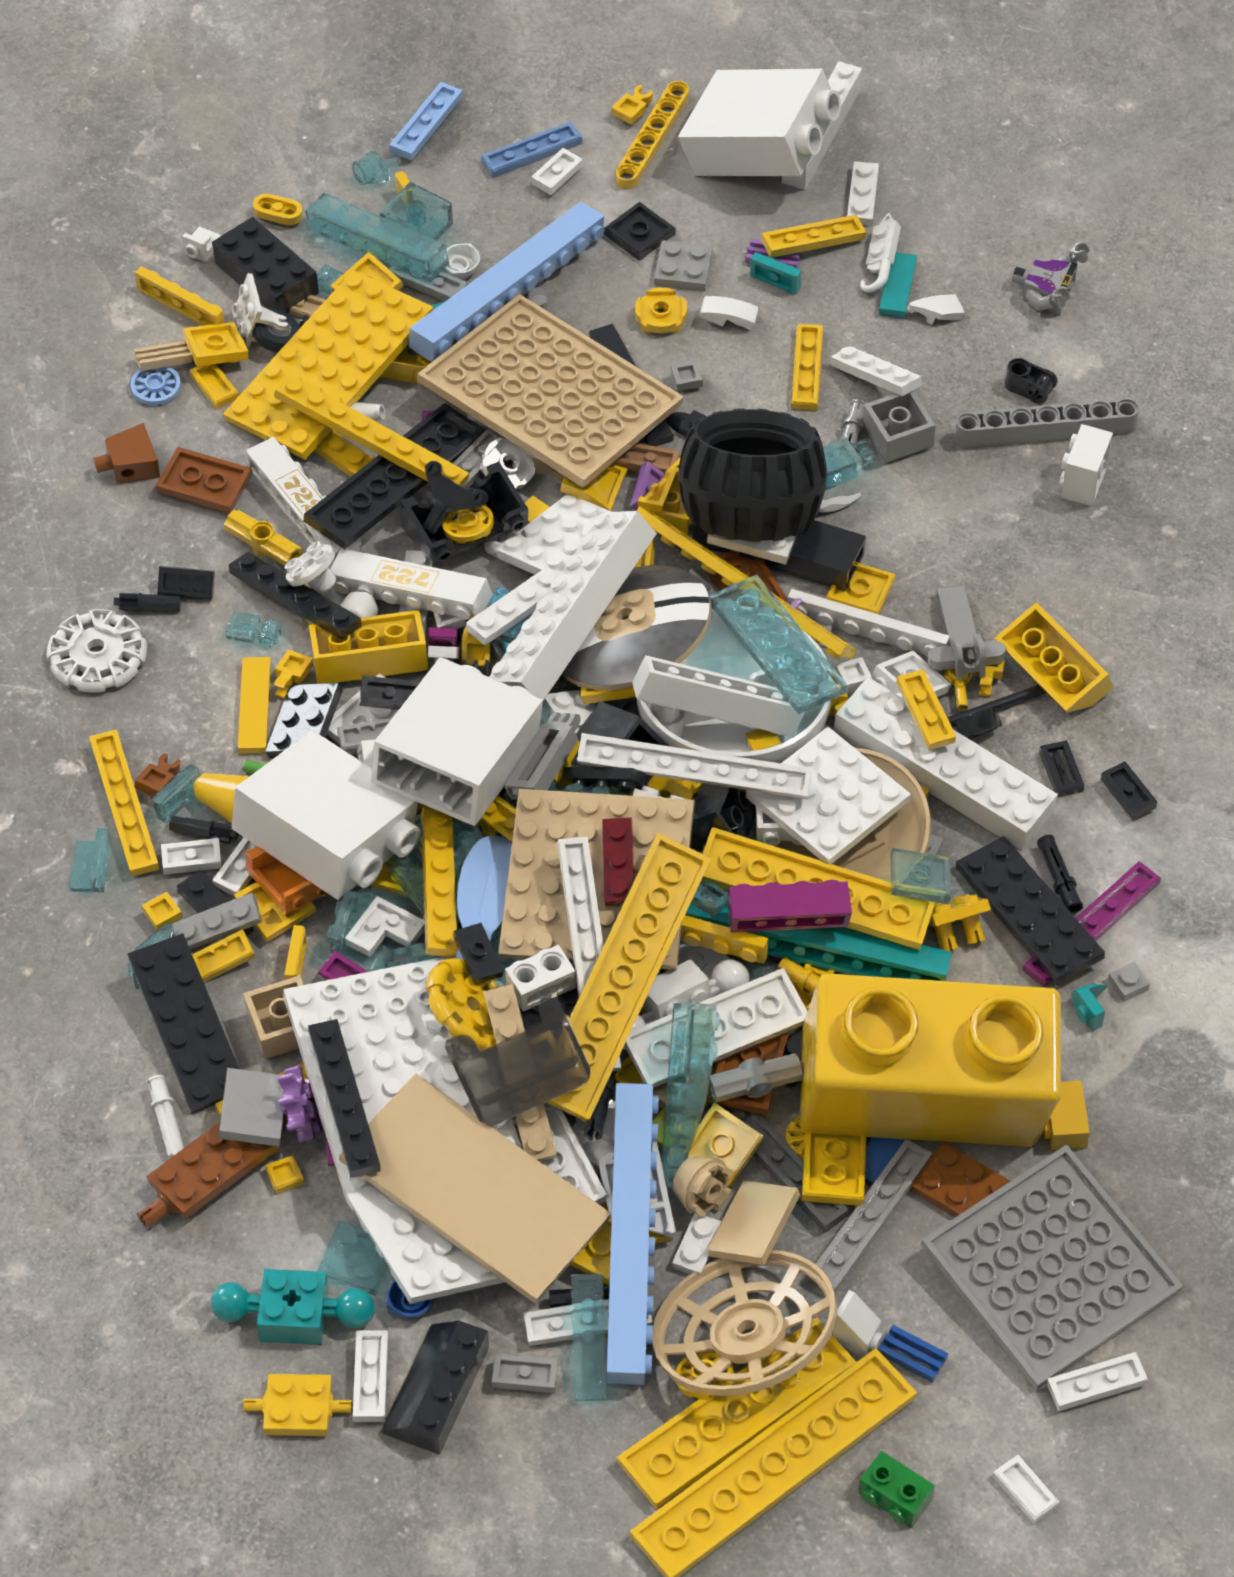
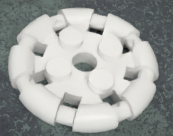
(101, 663)

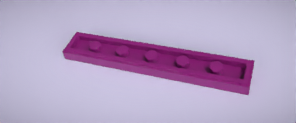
(1107, 909)

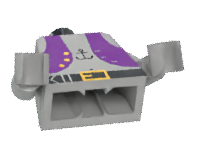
(1051, 279)

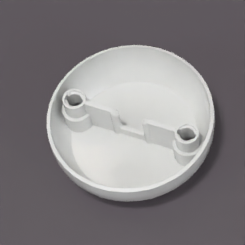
(725, 655)

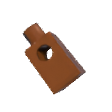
(129, 456)

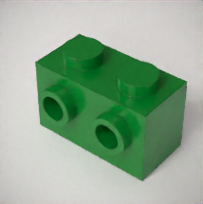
(896, 1489)

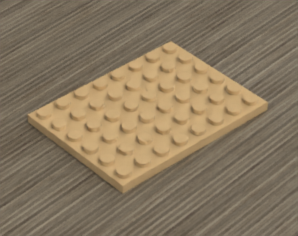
(550, 390)

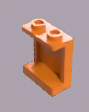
(281, 883)

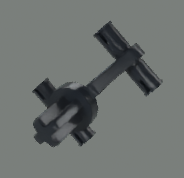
(448, 497)

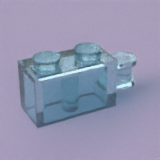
(845, 461)

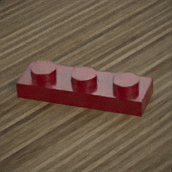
(617, 859)

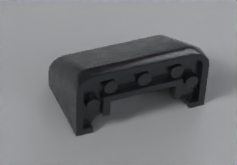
(504, 502)

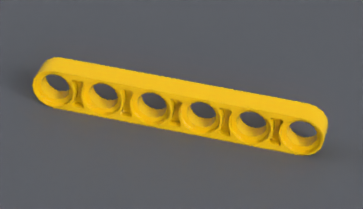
(647, 132)

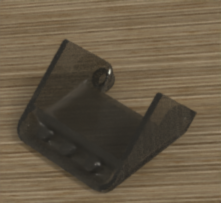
(522, 1068)

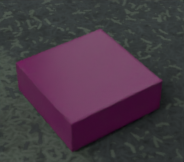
(443, 637)

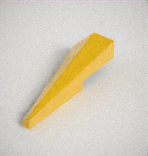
(666, 500)

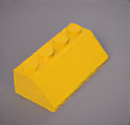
(382, 645)
(1055, 660)

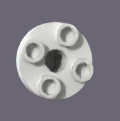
(312, 568)

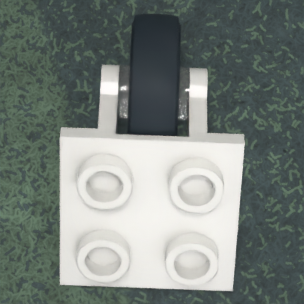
(257, 324)

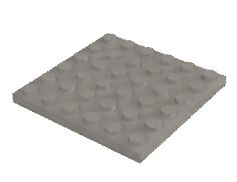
(1051, 1266)

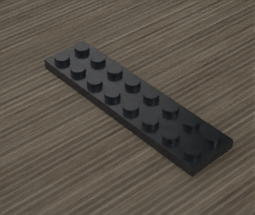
(383, 484)

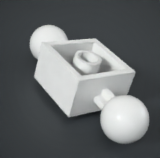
(689, 985)

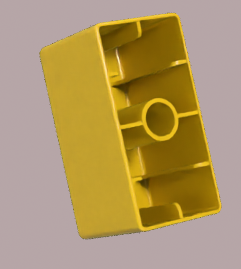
(930, 1060)

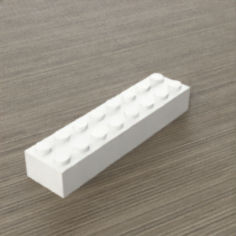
(574, 602)
(956, 773)

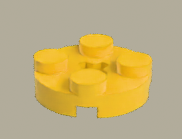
(674, 311)

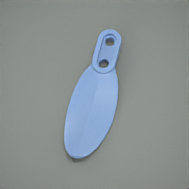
(484, 884)

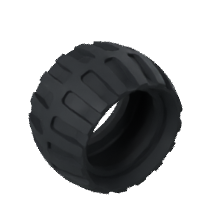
(752, 474)

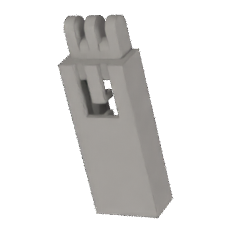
(544, 754)

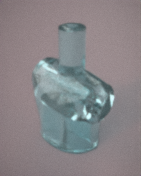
(373, 169)

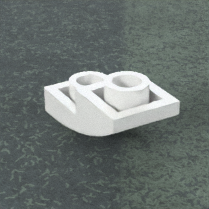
(719, 309)

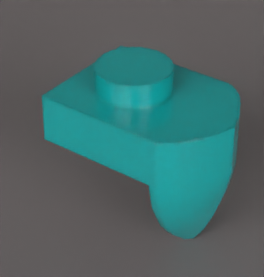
(1087, 1006)

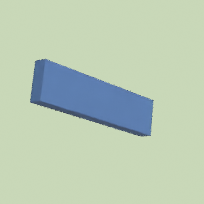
(531, 149)

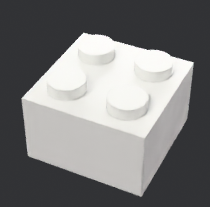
(1085, 464)

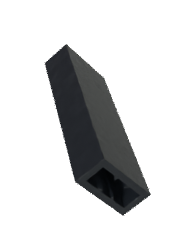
(818, 554)

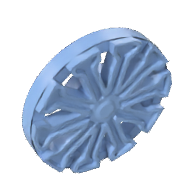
(155, 385)

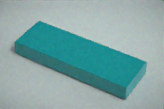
(898, 286)

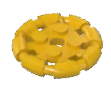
(449, 1001)

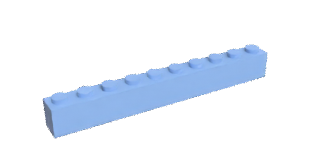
(505, 280)
(630, 1235)

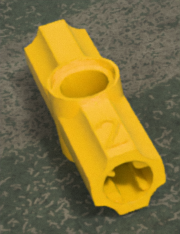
(261, 537)

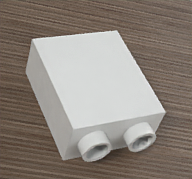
(759, 122)
(456, 740)
(324, 815)

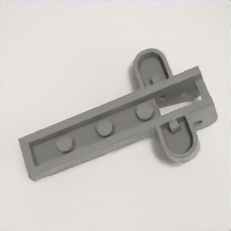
(962, 637)

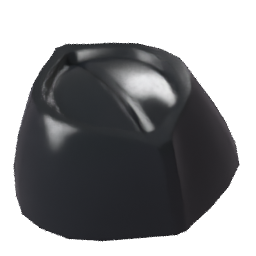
(979, 723)

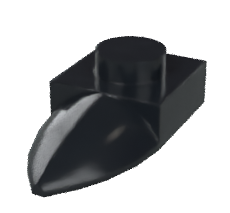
(682, 421)

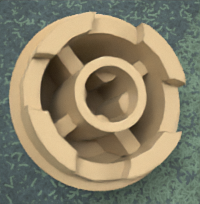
(702, 1184)

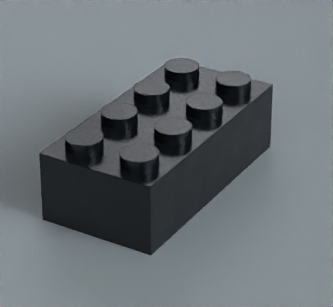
(278, 272)

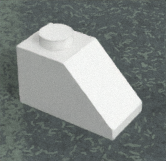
(857, 1326)

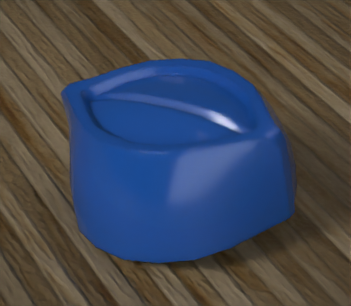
(399, 1305)

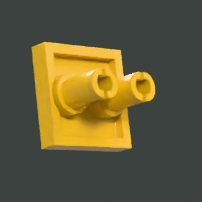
(964, 908)

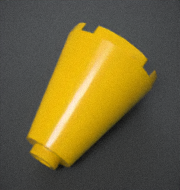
(218, 792)

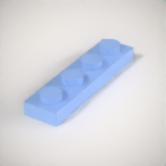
(426, 121)

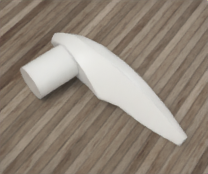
(837, 503)

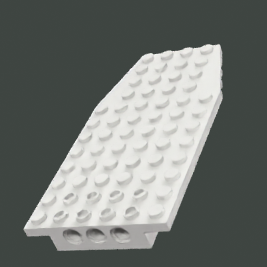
(387, 1042)

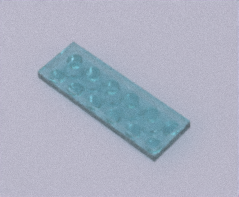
(778, 644)

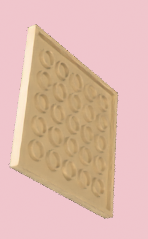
(534, 892)

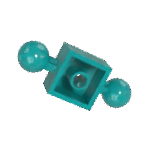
(292, 1306)

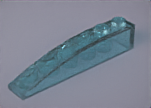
(688, 1080)

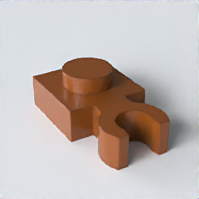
(155, 777)

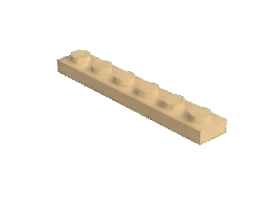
(506, 1023)

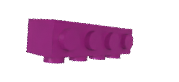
(789, 906)

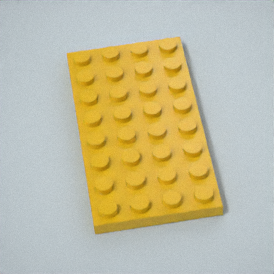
(336, 352)

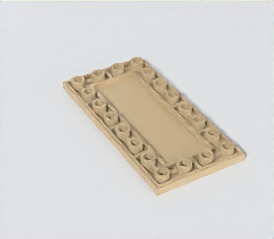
(480, 1189)

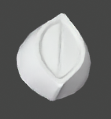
(462, 260)

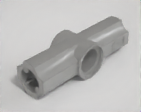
(755, 1077)

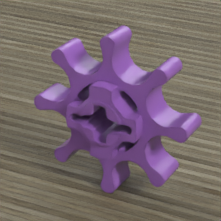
(299, 1104)

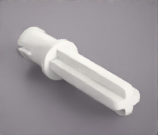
(163, 1106)

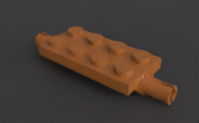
(201, 1174)

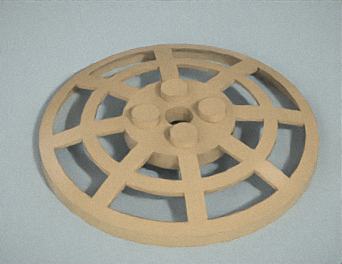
(745, 1314)

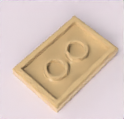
(753, 1222)

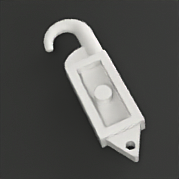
(882, 252)

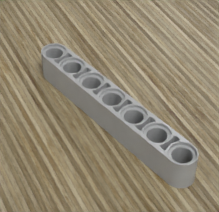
(1044, 422)

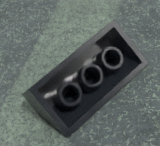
(437, 1385)

